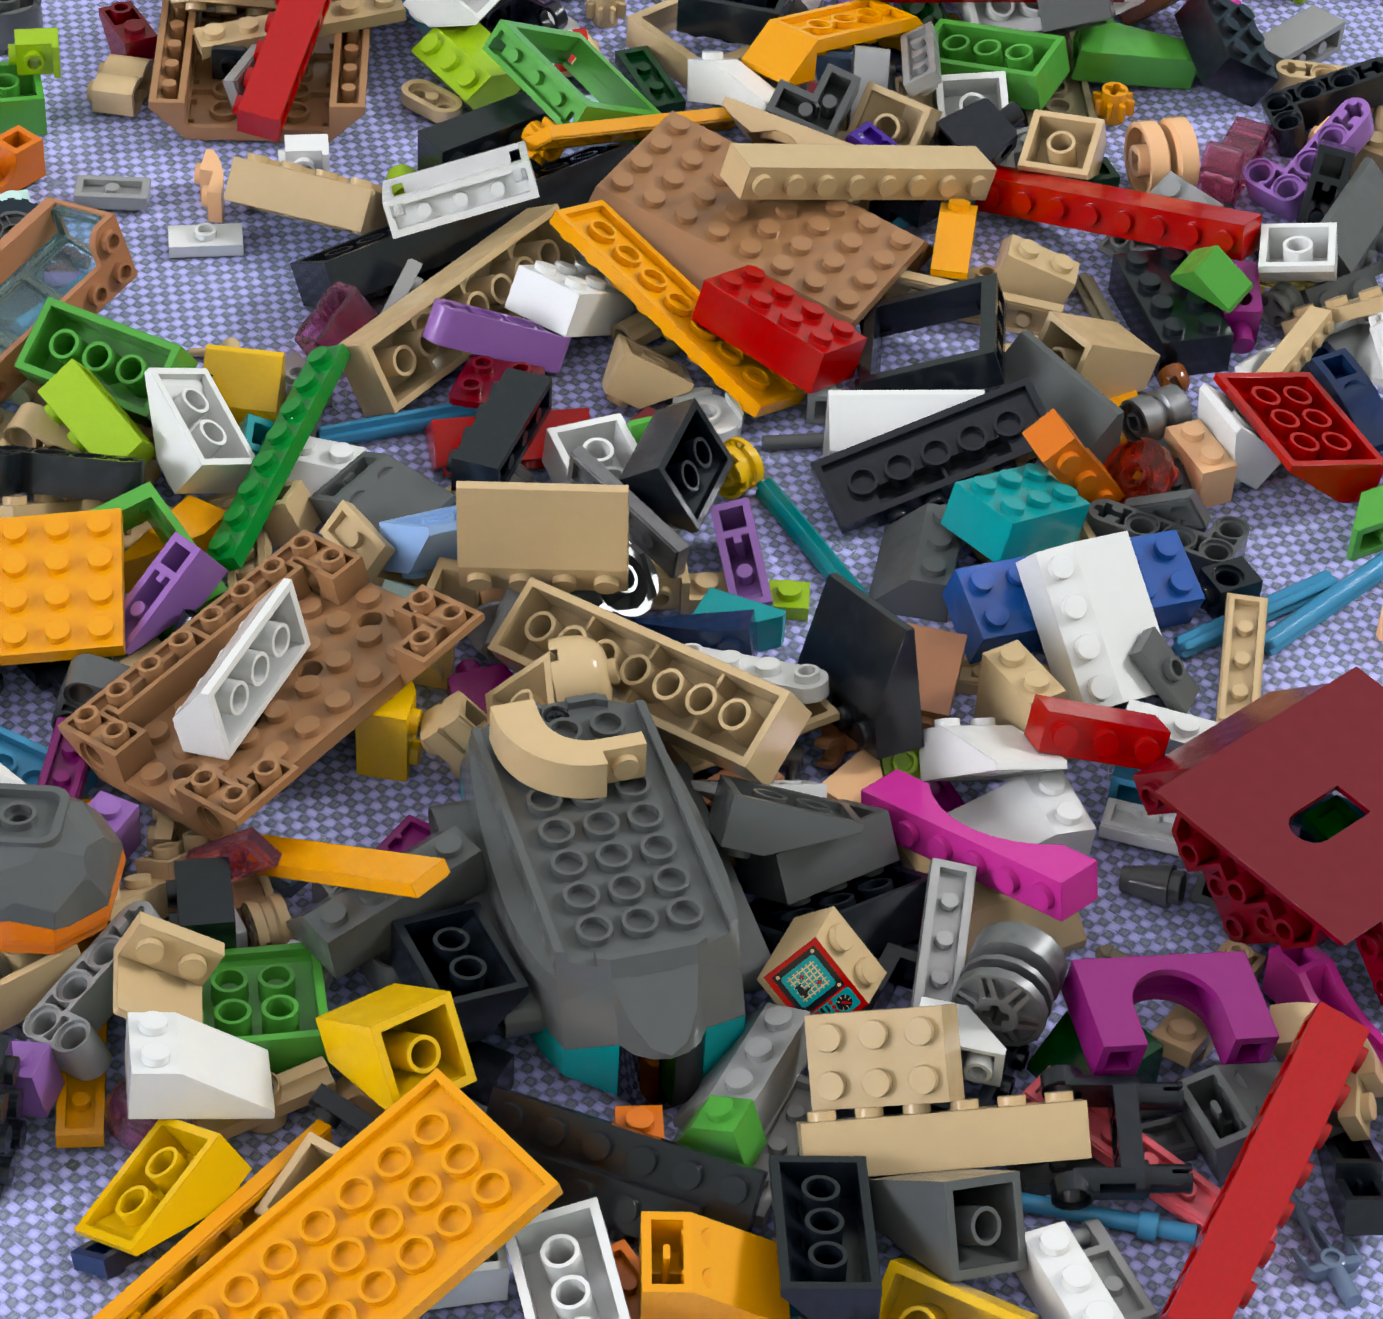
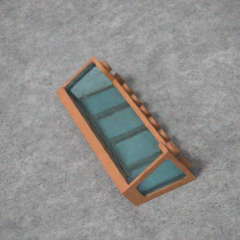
(59, 254)

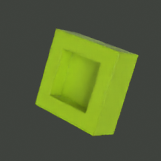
(791, 597)

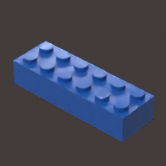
(993, 608)

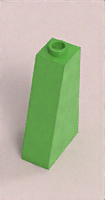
(1131, 57)

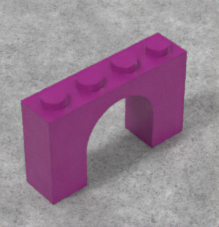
(1211, 985)

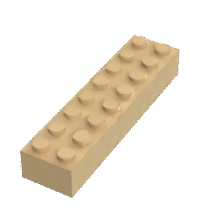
(390, 355)
(690, 695)

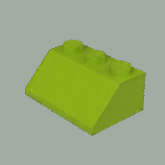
(462, 65)

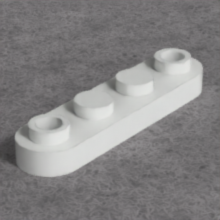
(805, 681)

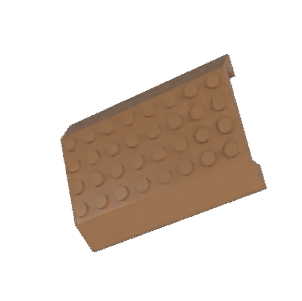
(198, 105)
(691, 216)

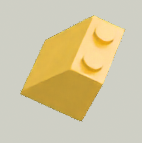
(396, 1040)

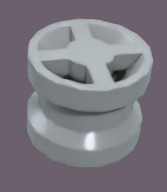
(1279, 302)

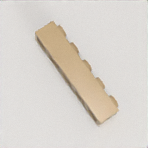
(1300, 342)

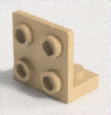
(162, 968)

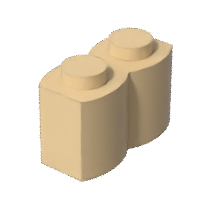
(120, 85)

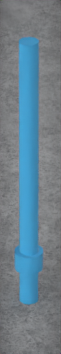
(1145, 1224)

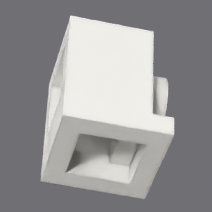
(306, 150)

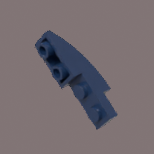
(1350, 389)

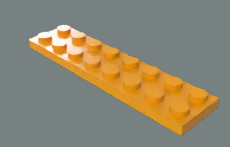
(670, 303)

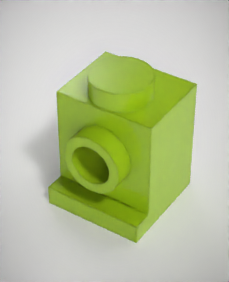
(35, 51)

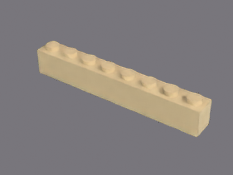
(856, 172)

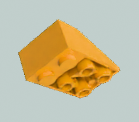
(706, 1270)

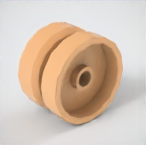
(1157, 149)

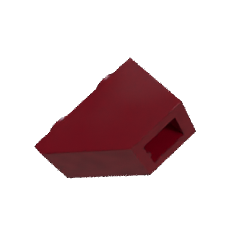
(128, 31)

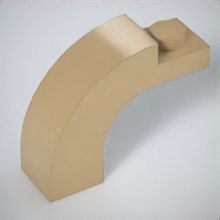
(560, 763)
(1365, 1085)

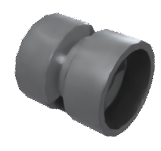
(1153, 413)

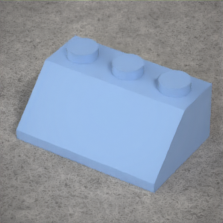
(420, 541)

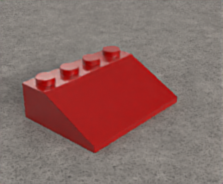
(1306, 431)

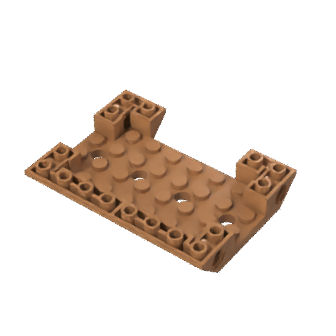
(129, 725)

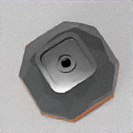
(55, 869)

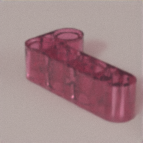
(1225, 161)

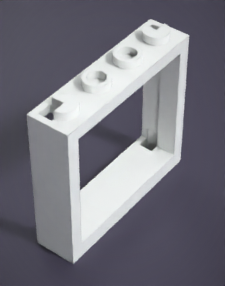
(459, 190)

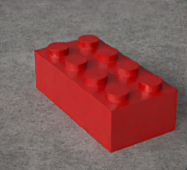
(779, 328)

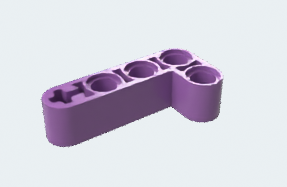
(1348, 125)
(494, 335)

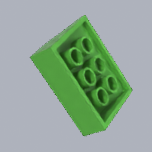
(269, 1000)

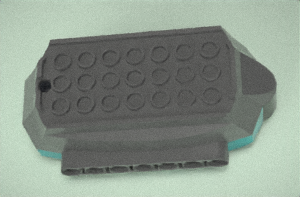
(613, 912)

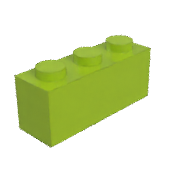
(93, 414)

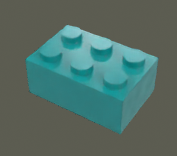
(1015, 512)

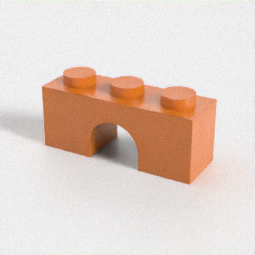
(20, 159)
(1070, 460)

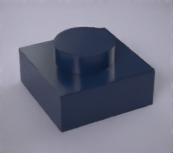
(101, 1260)

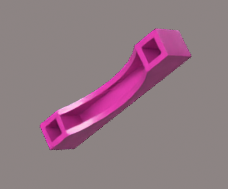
(1038, 875)
(1312, 978)

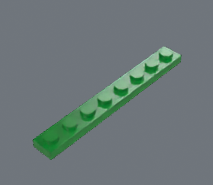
(277, 456)

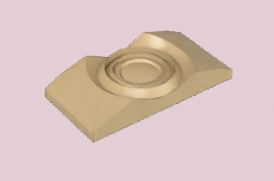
(771, 129)

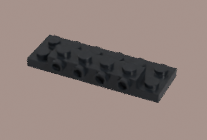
(926, 457)
(626, 1166)

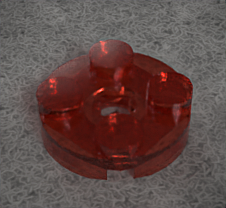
(1145, 457)

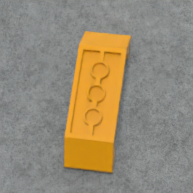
(791, 43)

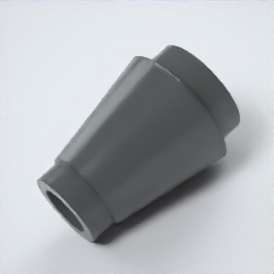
(1154, 883)

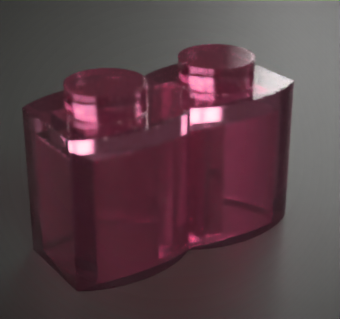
(337, 316)

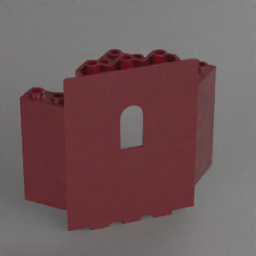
(1245, 784)

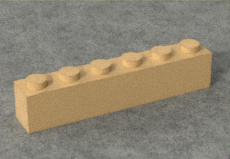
(953, 1137)

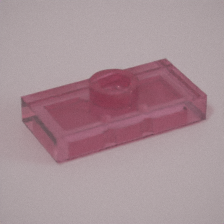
(247, 853)

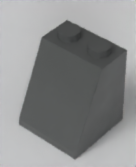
(954, 1220)

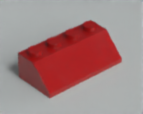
(446, 434)

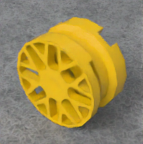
(745, 471)

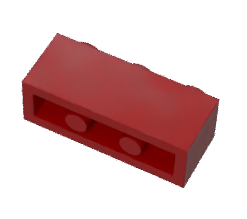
(1096, 732)

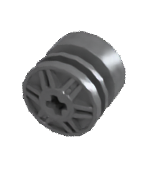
(1012, 980)

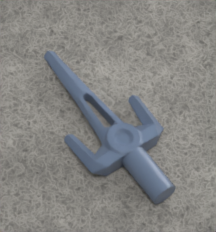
(1329, 1261)

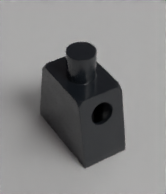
(982, 127)

